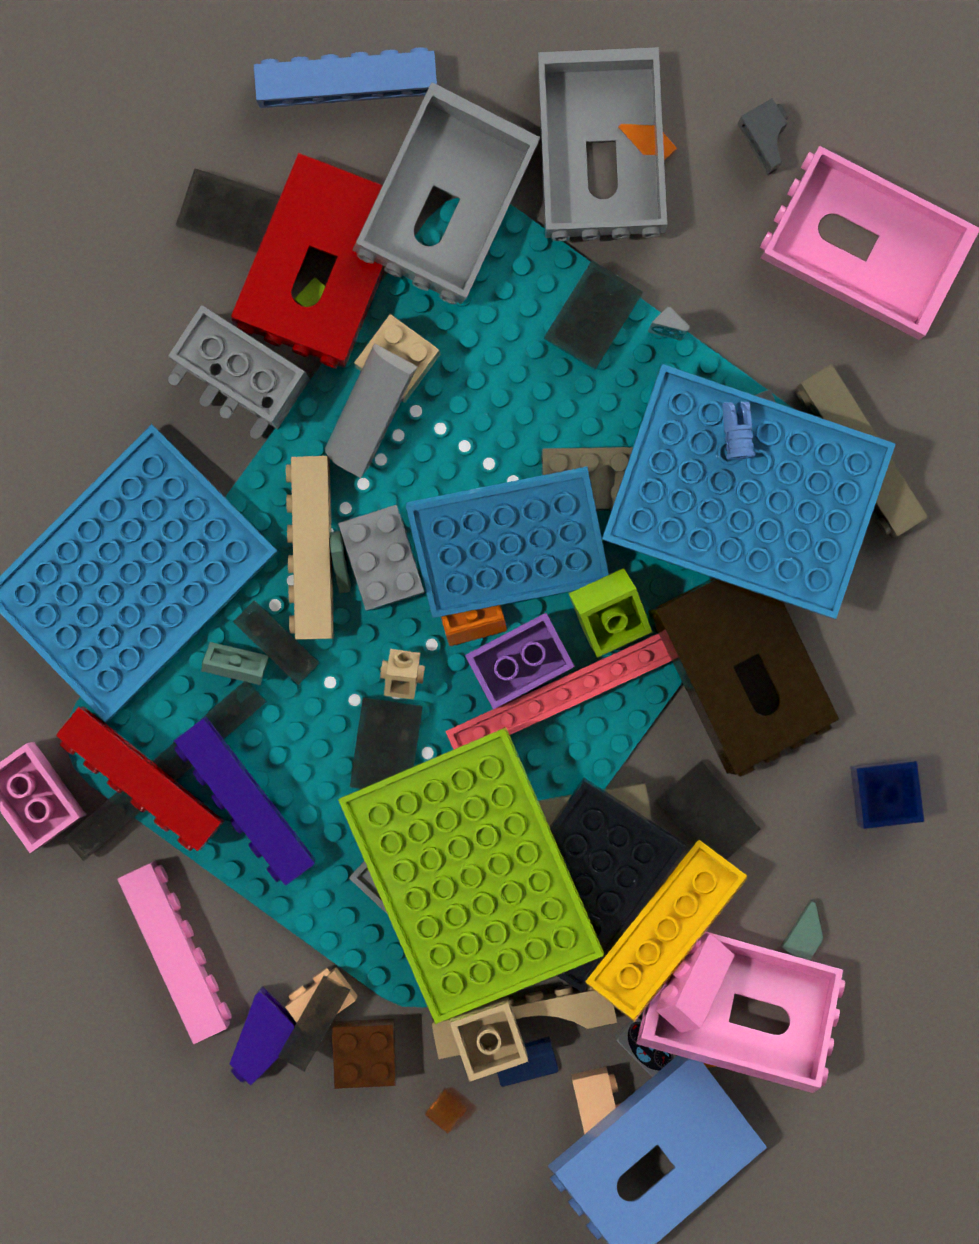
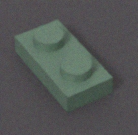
(235, 663)

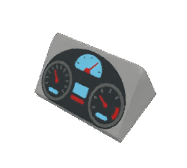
(669, 325)
(649, 1058)

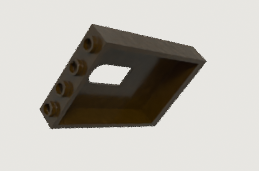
(721, 627)

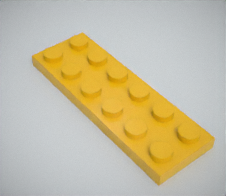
(666, 930)

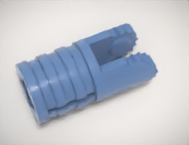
(740, 436)

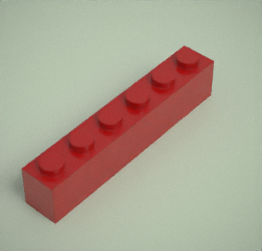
(139, 778)

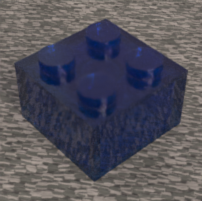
(887, 794)

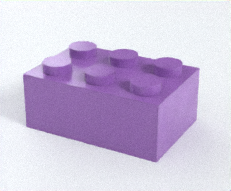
(519, 661)

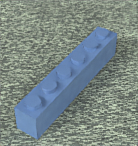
(344, 78)

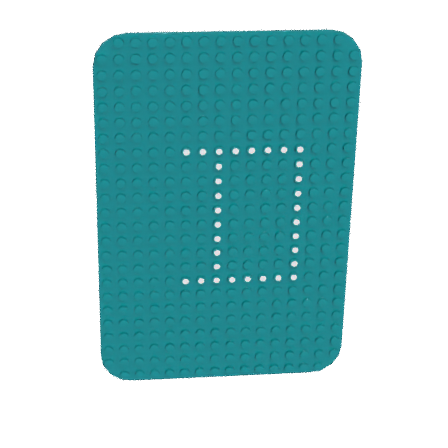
(466, 426)

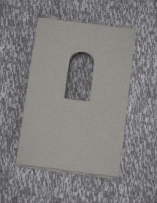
(585, 101)
(465, 155)

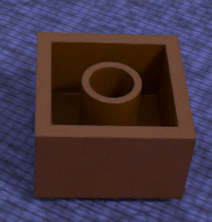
(364, 1053)

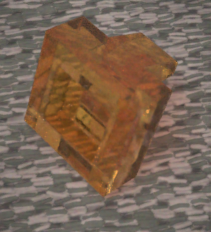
(445, 1111)

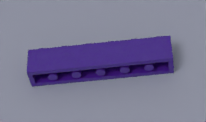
(244, 800)

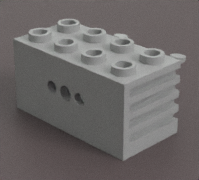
(238, 369)

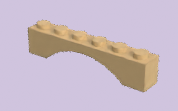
(584, 1008)

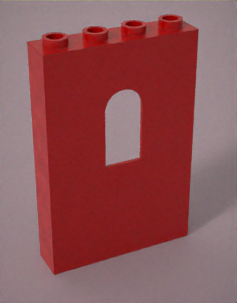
(327, 212)

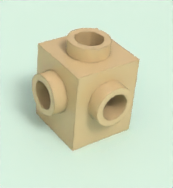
(404, 668)

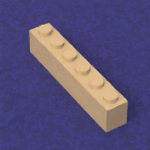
(311, 547)

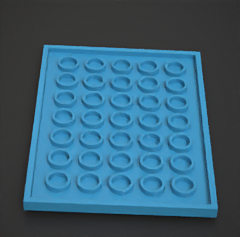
(762, 522)
(131, 573)

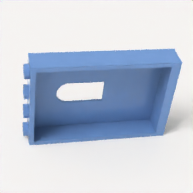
(692, 1125)

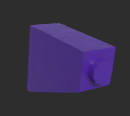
(261, 1037)

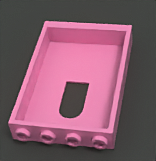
(910, 262)
(797, 985)

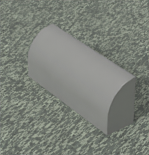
(369, 410)

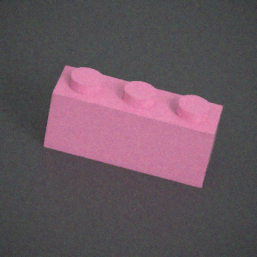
(695, 984)

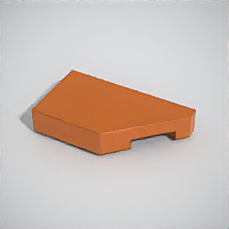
(644, 139)

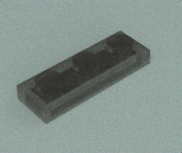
(276, 642)
(314, 1023)

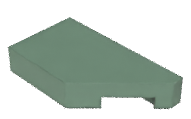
(340, 561)
(805, 934)

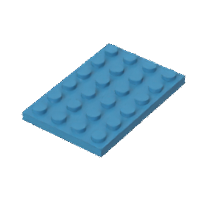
(508, 542)

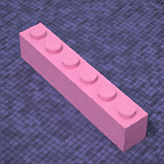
(174, 951)

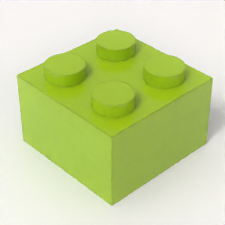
(610, 612)

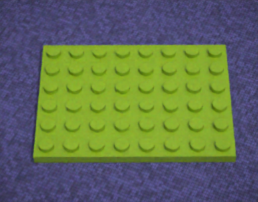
(471, 876)

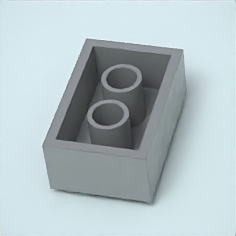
(381, 558)

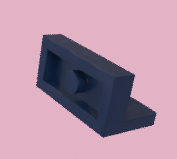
(540, 1063)

